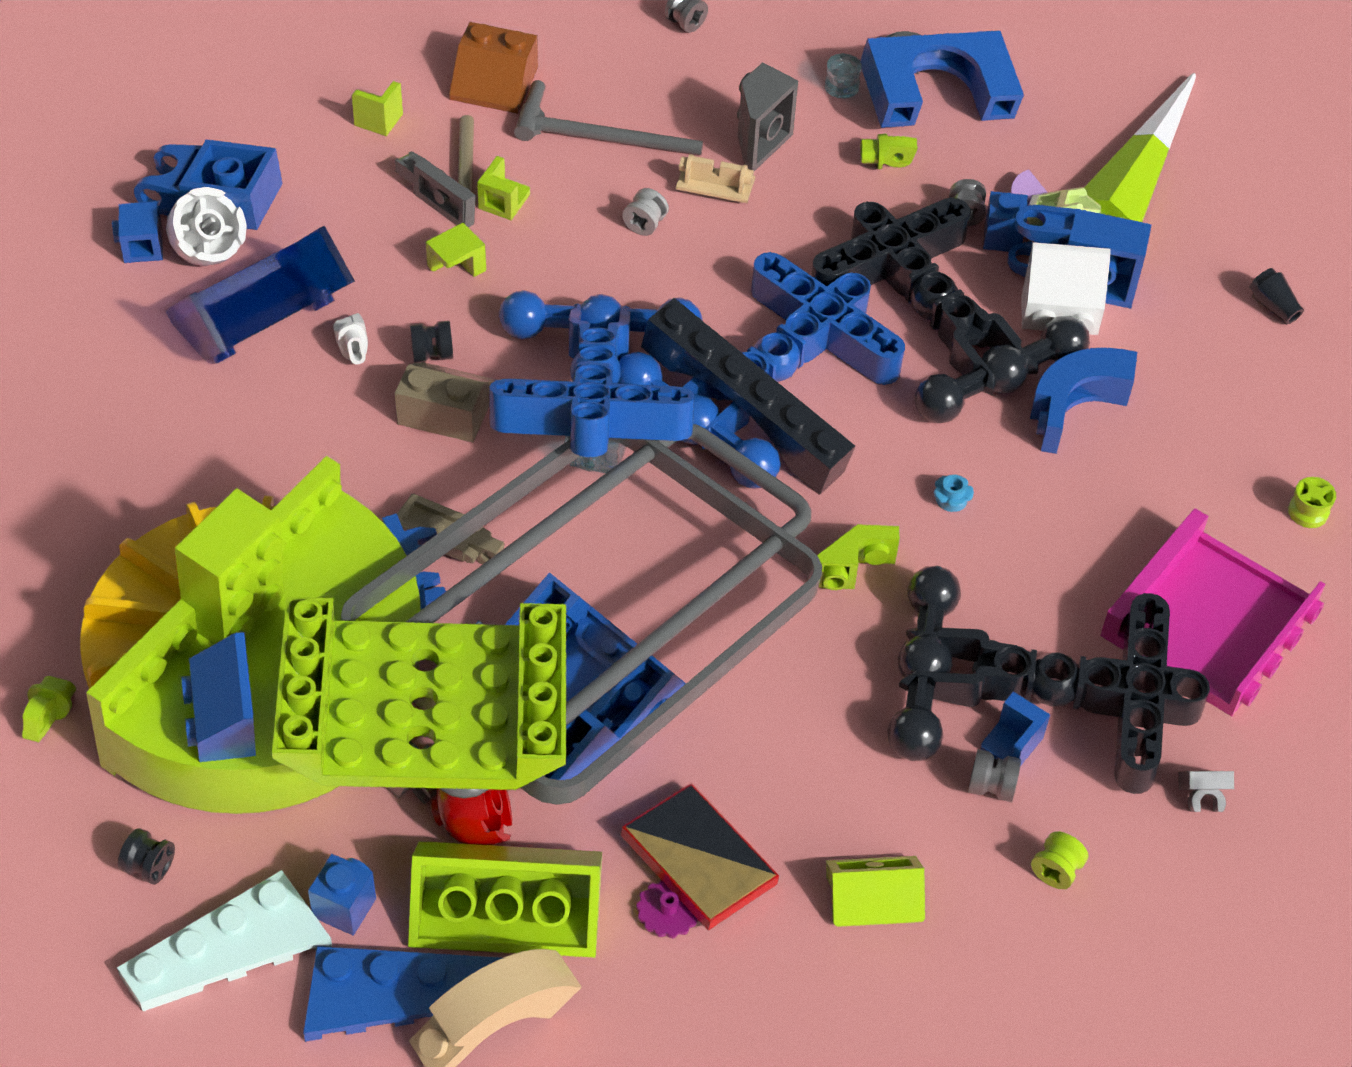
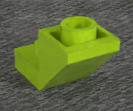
(859, 545)

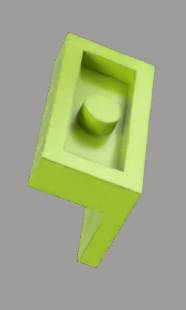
(876, 890)

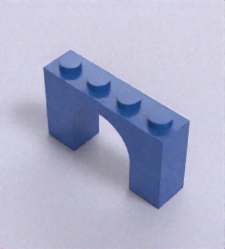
(974, 57)

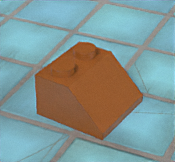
(494, 67)

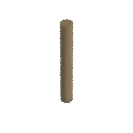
(465, 159)

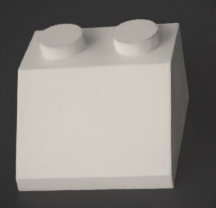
(1065, 283)

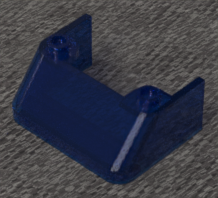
(261, 296)

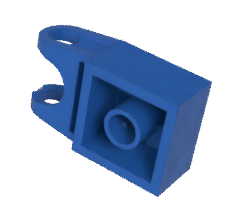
(243, 171)
(1084, 228)

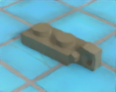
(426, 513)

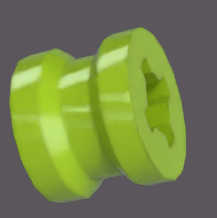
(1312, 502)
(1059, 860)

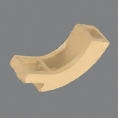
(505, 991)

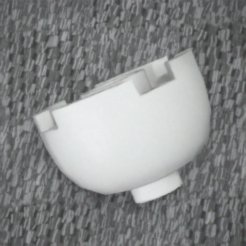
(205, 227)

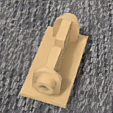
(729, 182)

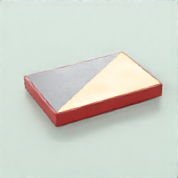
(699, 856)

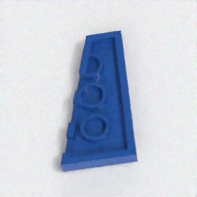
(379, 987)

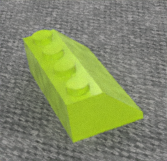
(504, 898)

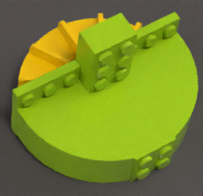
(199, 584)

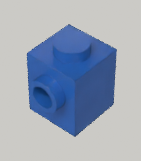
(1000, 221)
(139, 232)
(342, 893)

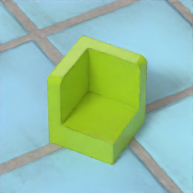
(378, 112)
(500, 194)
(457, 247)

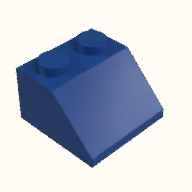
(220, 701)

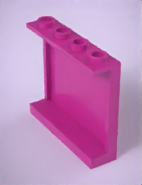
(1224, 612)

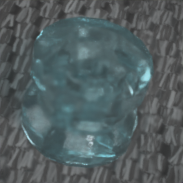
(843, 75)

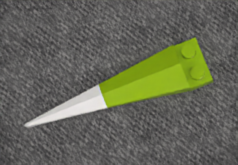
(1131, 175)

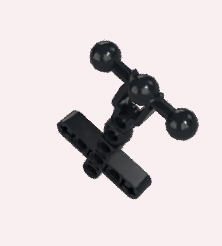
(902, 256)
(927, 662)

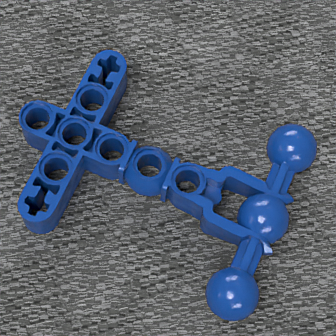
(816, 320)
(592, 403)

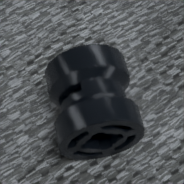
(422, 341)

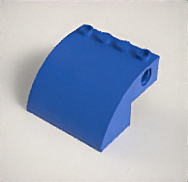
(591, 649)

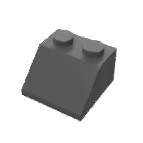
(765, 113)

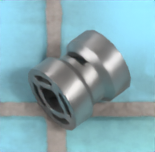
(994, 775)

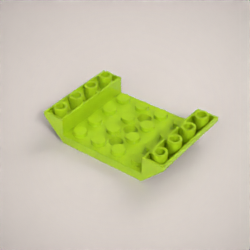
(352, 685)

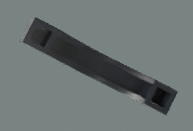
(801, 436)

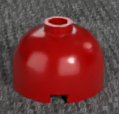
(474, 819)

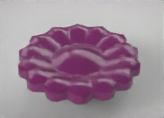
(664, 912)

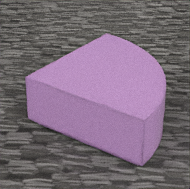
(1027, 185)

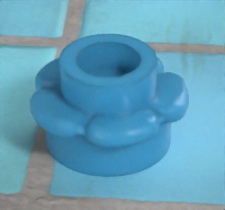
(953, 492)

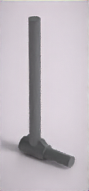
(533, 121)

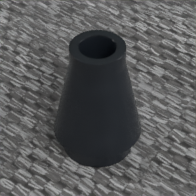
(1276, 295)

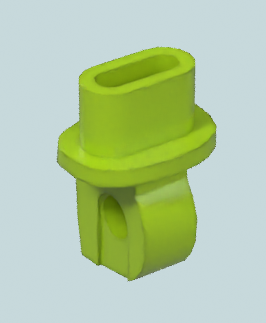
(889, 150)
(46, 704)

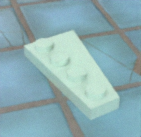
(243, 934)

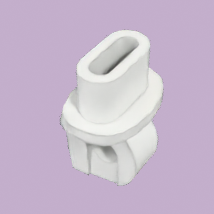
(352, 338)

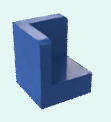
(1018, 729)

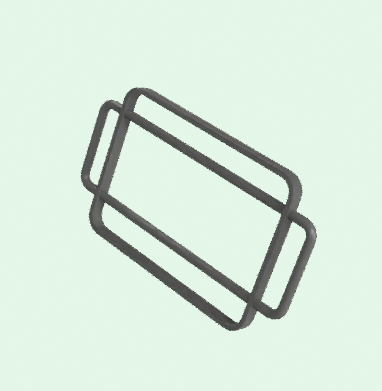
(656, 452)

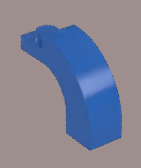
(1080, 378)

